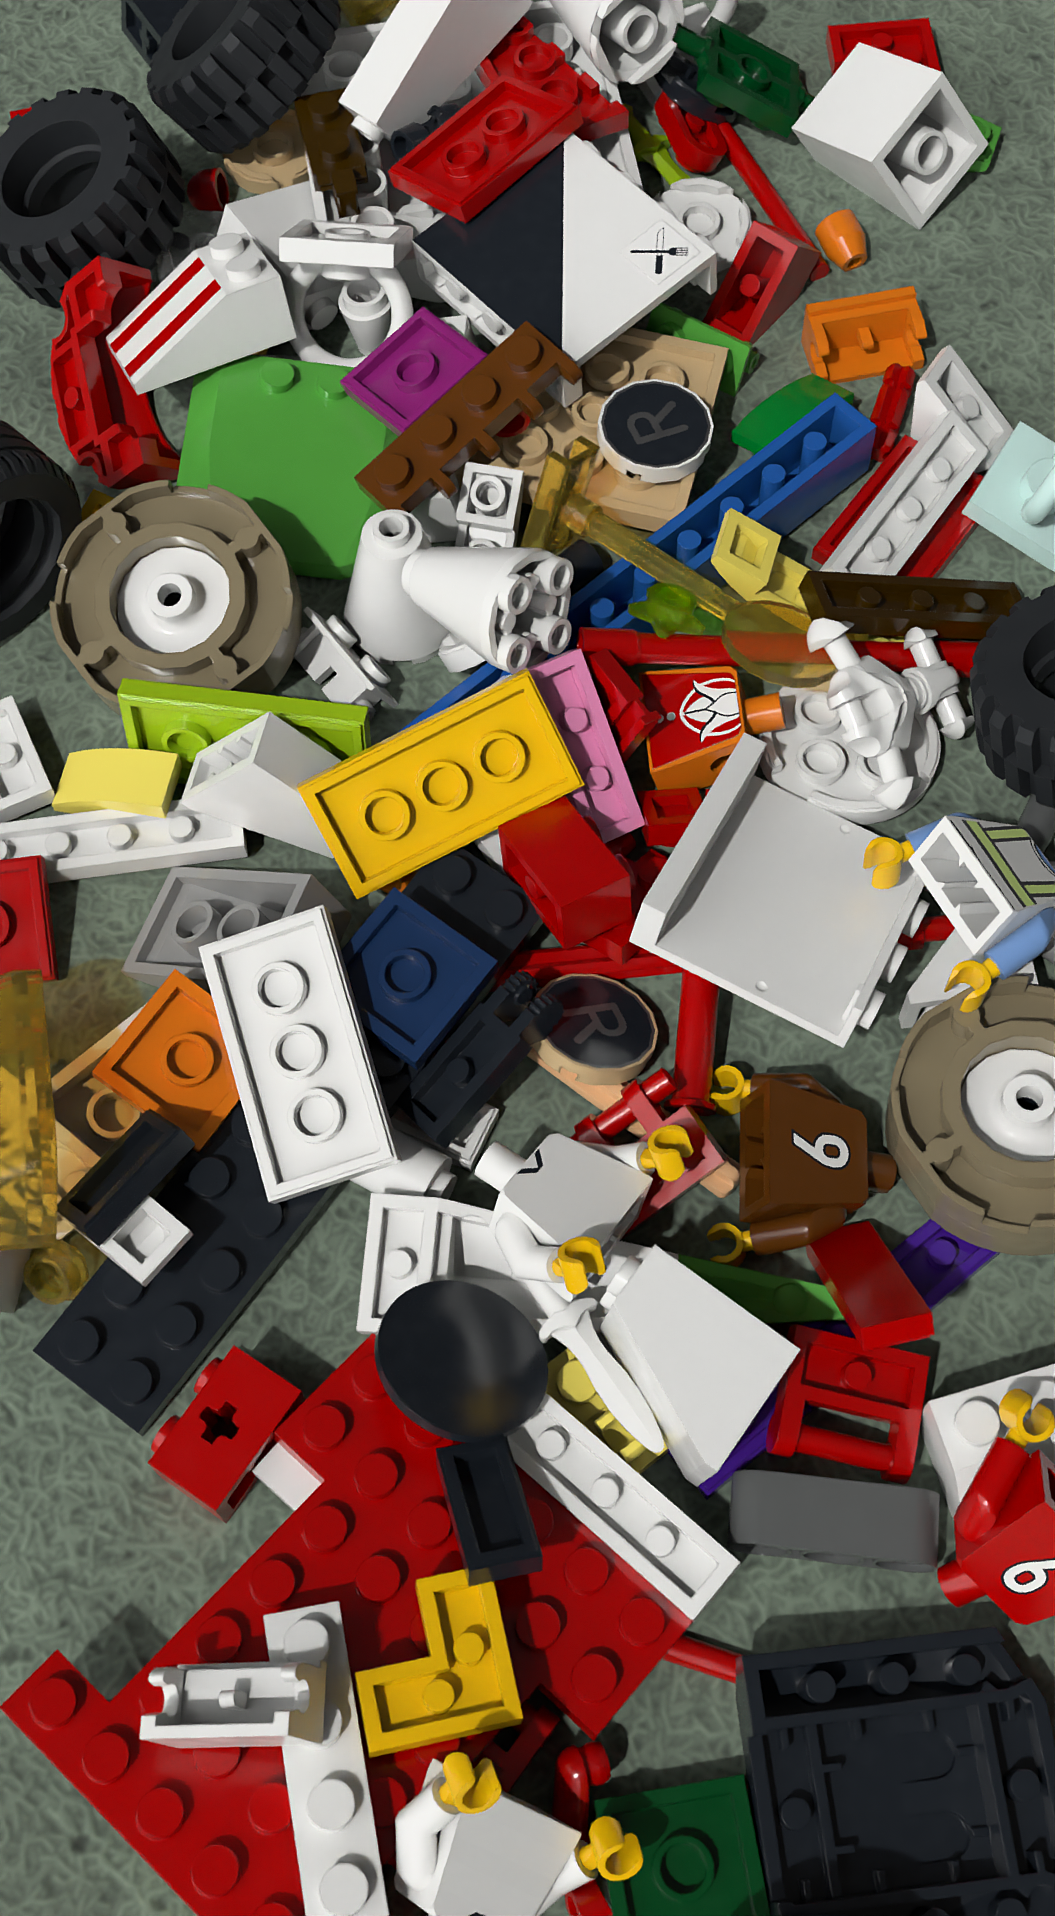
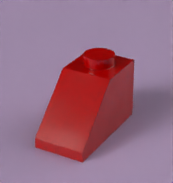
(761, 282)

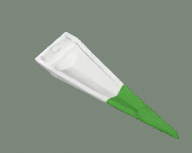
(441, 1239)

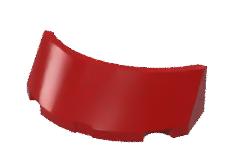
(94, 400)

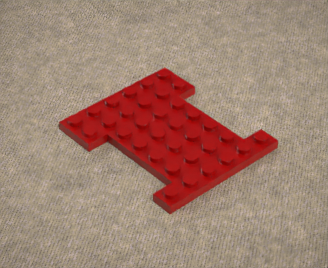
(222, 1816)

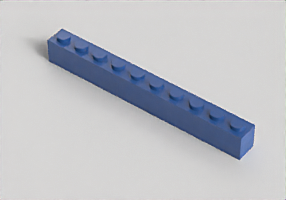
(773, 487)

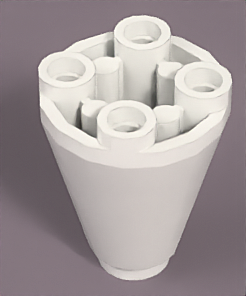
(495, 599)

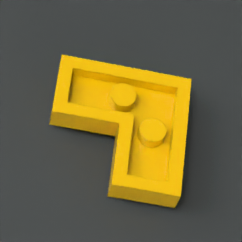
(456, 1690)

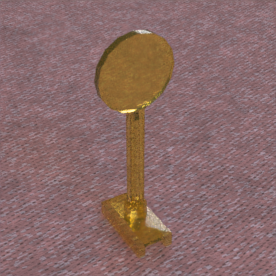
(758, 634)

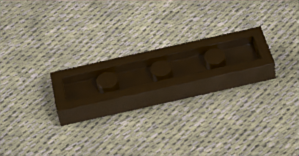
(899, 603)

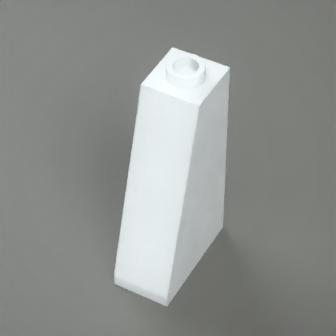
(423, 59)

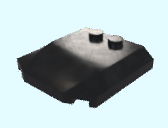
(900, 1778)

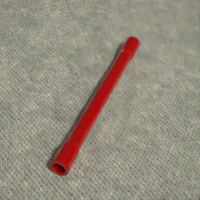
(636, 647)

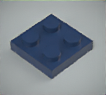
(412, 977)

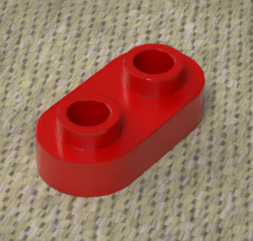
(695, 141)

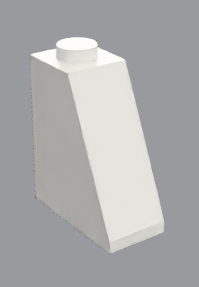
(265, 220)
(254, 781)

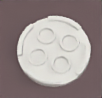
(820, 768)

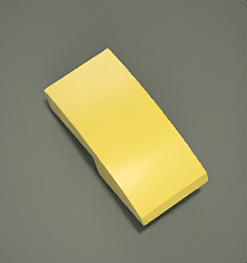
(118, 780)

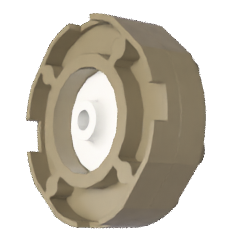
(176, 594)
(978, 1117)

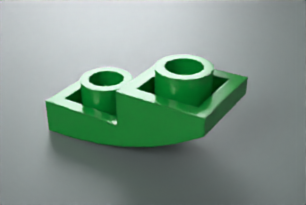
(784, 410)

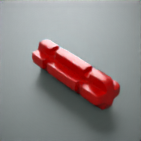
(890, 408)

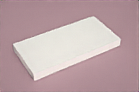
(299, 1055)

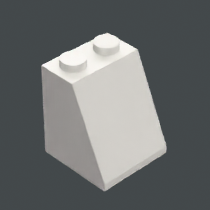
(892, 132)
(692, 1357)

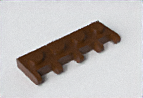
(466, 421)

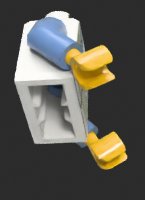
(987, 884)

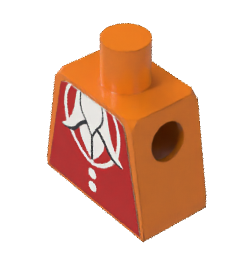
(701, 722)

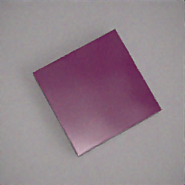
(411, 370)

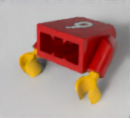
(1008, 1521)

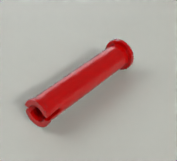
(695, 1045)

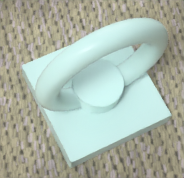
(1019, 495)

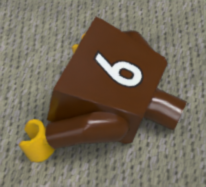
(798, 1161)

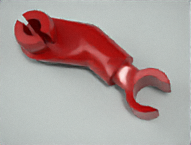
(573, 1775)

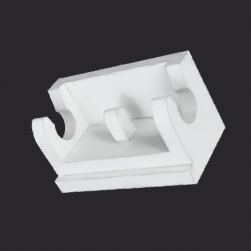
(238, 1705)

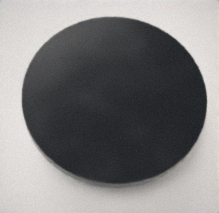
(461, 1361)

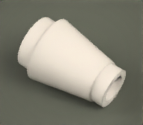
(366, 312)

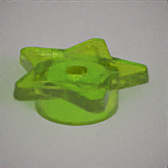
(668, 610)

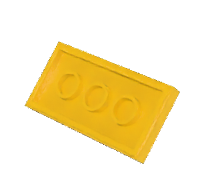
(440, 783)

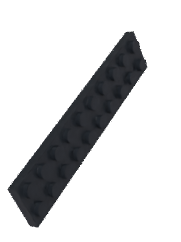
(142, 1343)

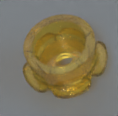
(55, 1273)

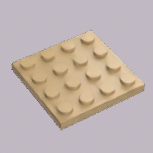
(628, 358)

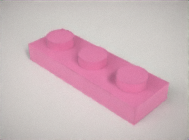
(581, 721)

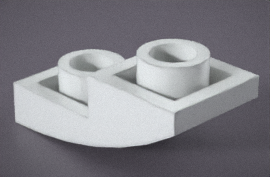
(489, 506)

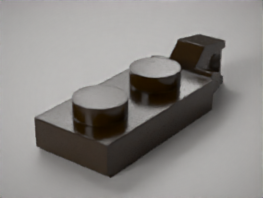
(332, 148)

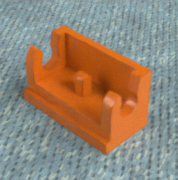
(863, 334)

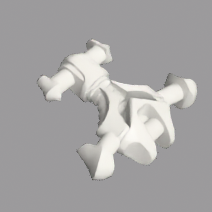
(881, 705)

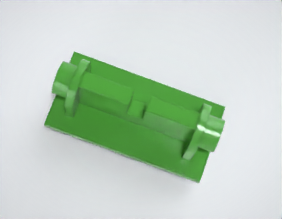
(678, 324)

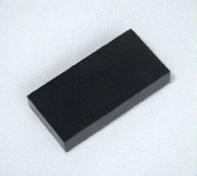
(124, 1176)
(488, 1511)

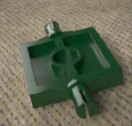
(745, 76)

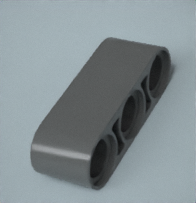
(834, 1521)

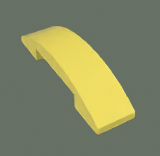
(757, 571)

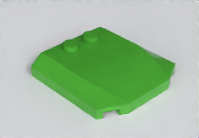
(291, 450)

